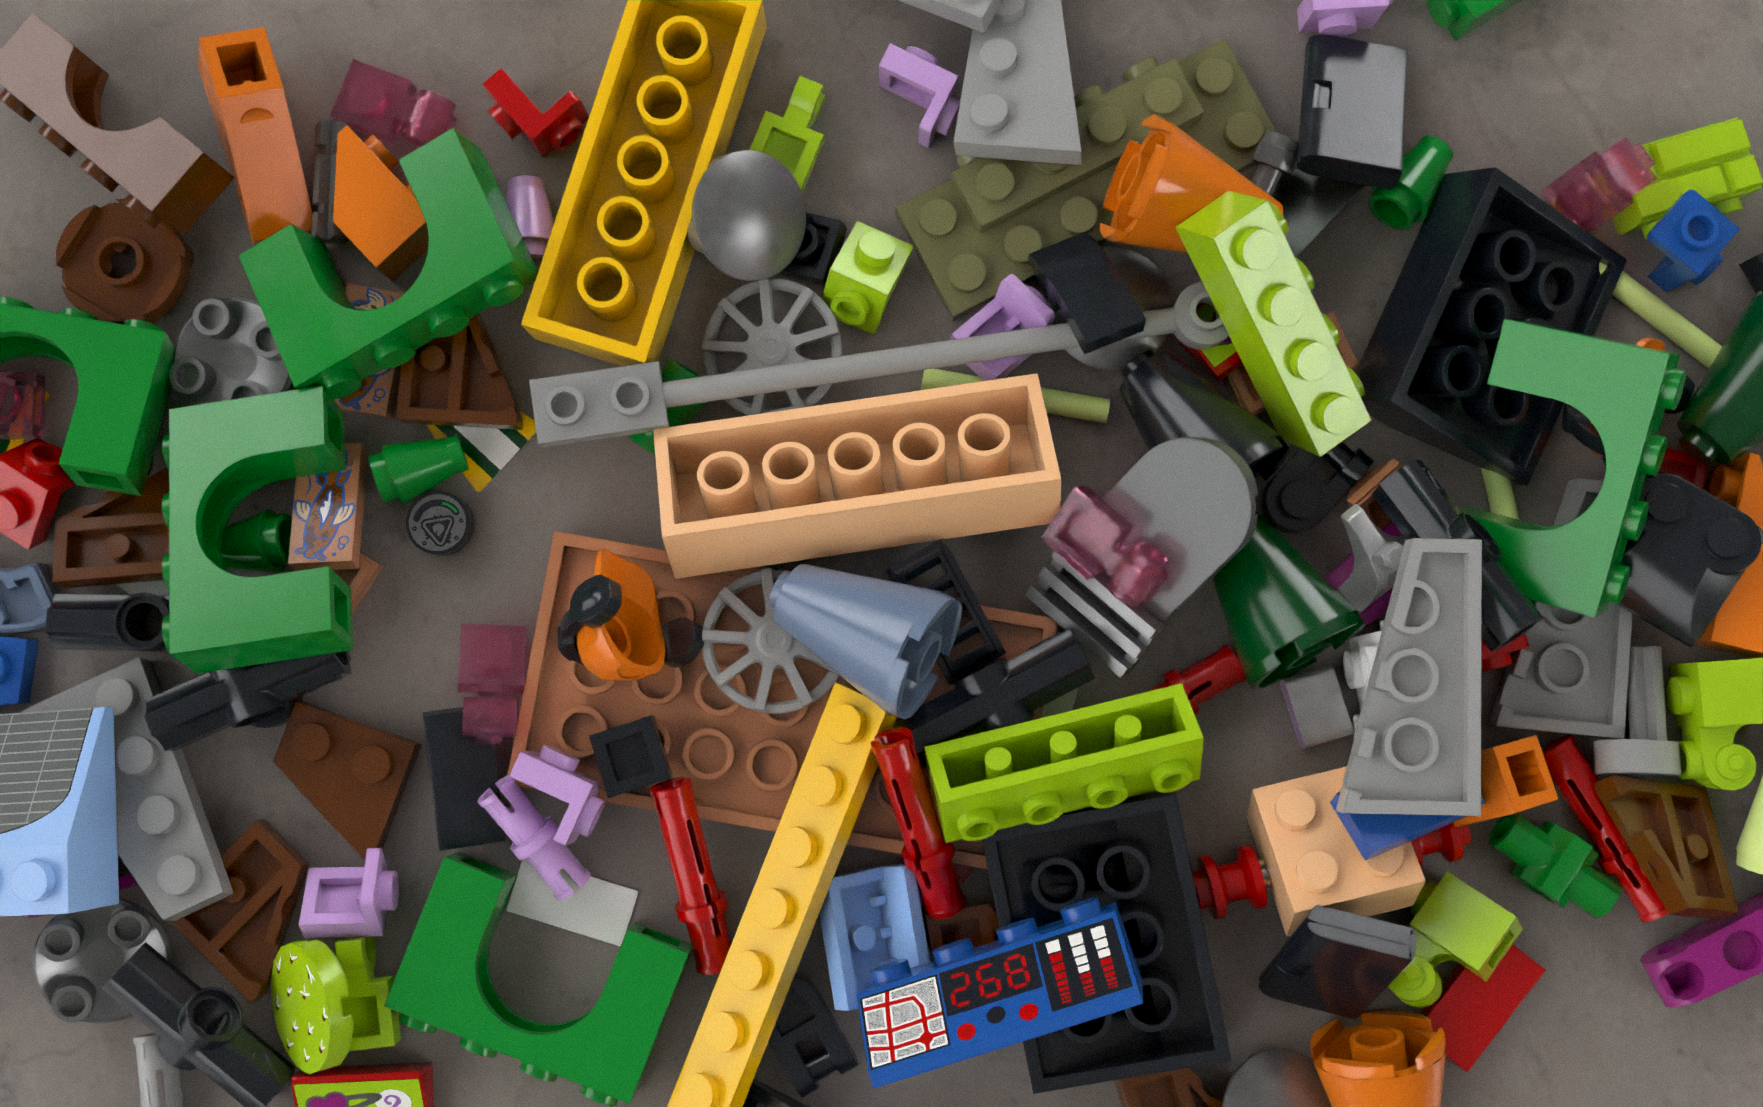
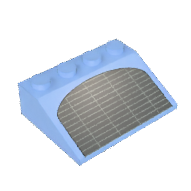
(58, 812)

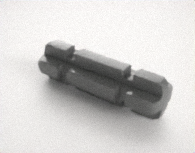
(324, 183)

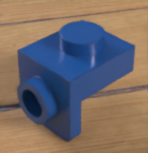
(1691, 239)

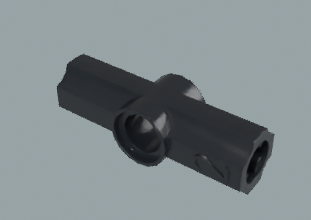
(1425, 510)
(104, 622)
(1001, 693)
(237, 697)
(174, 1006)

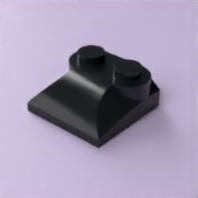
(1686, 557)

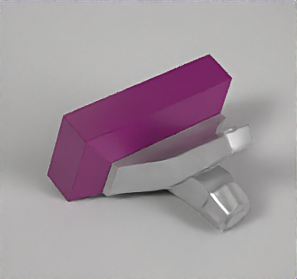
(1371, 569)

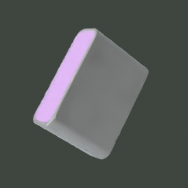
(1316, 706)

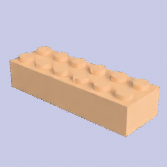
(856, 476)

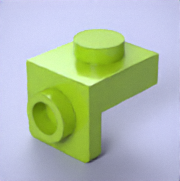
(865, 276)

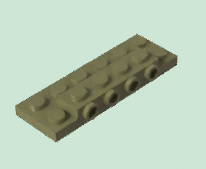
(1003, 209)

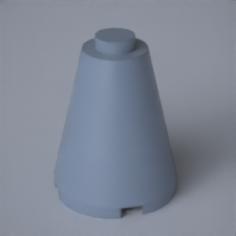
(869, 631)

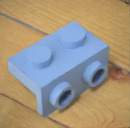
(869, 922)

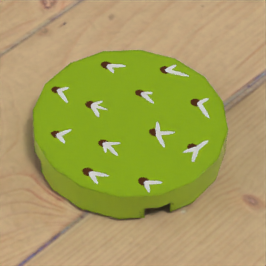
(308, 1007)

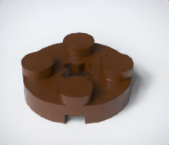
(89, 278)

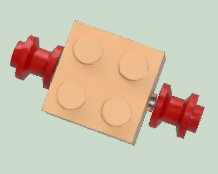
(1314, 860)

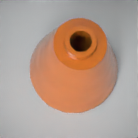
(1166, 184)
(1381, 1063)

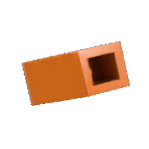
(376, 206)
(1512, 780)

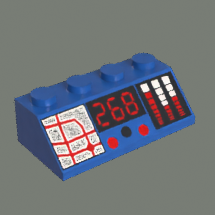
(997, 992)

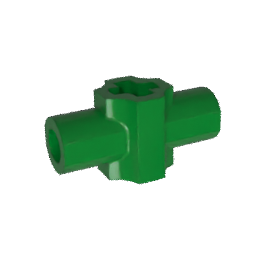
(1555, 864)

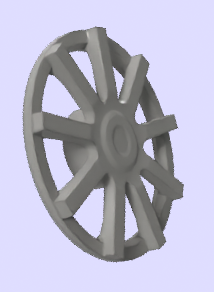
(771, 341)
(767, 646)

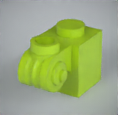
(1710, 707)
(1455, 926)

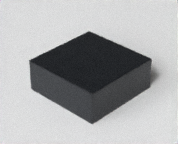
(631, 756)

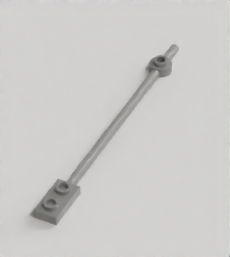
(637, 399)

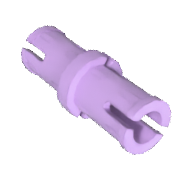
(534, 837)

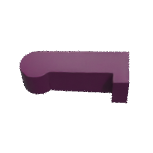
(1708, 956)

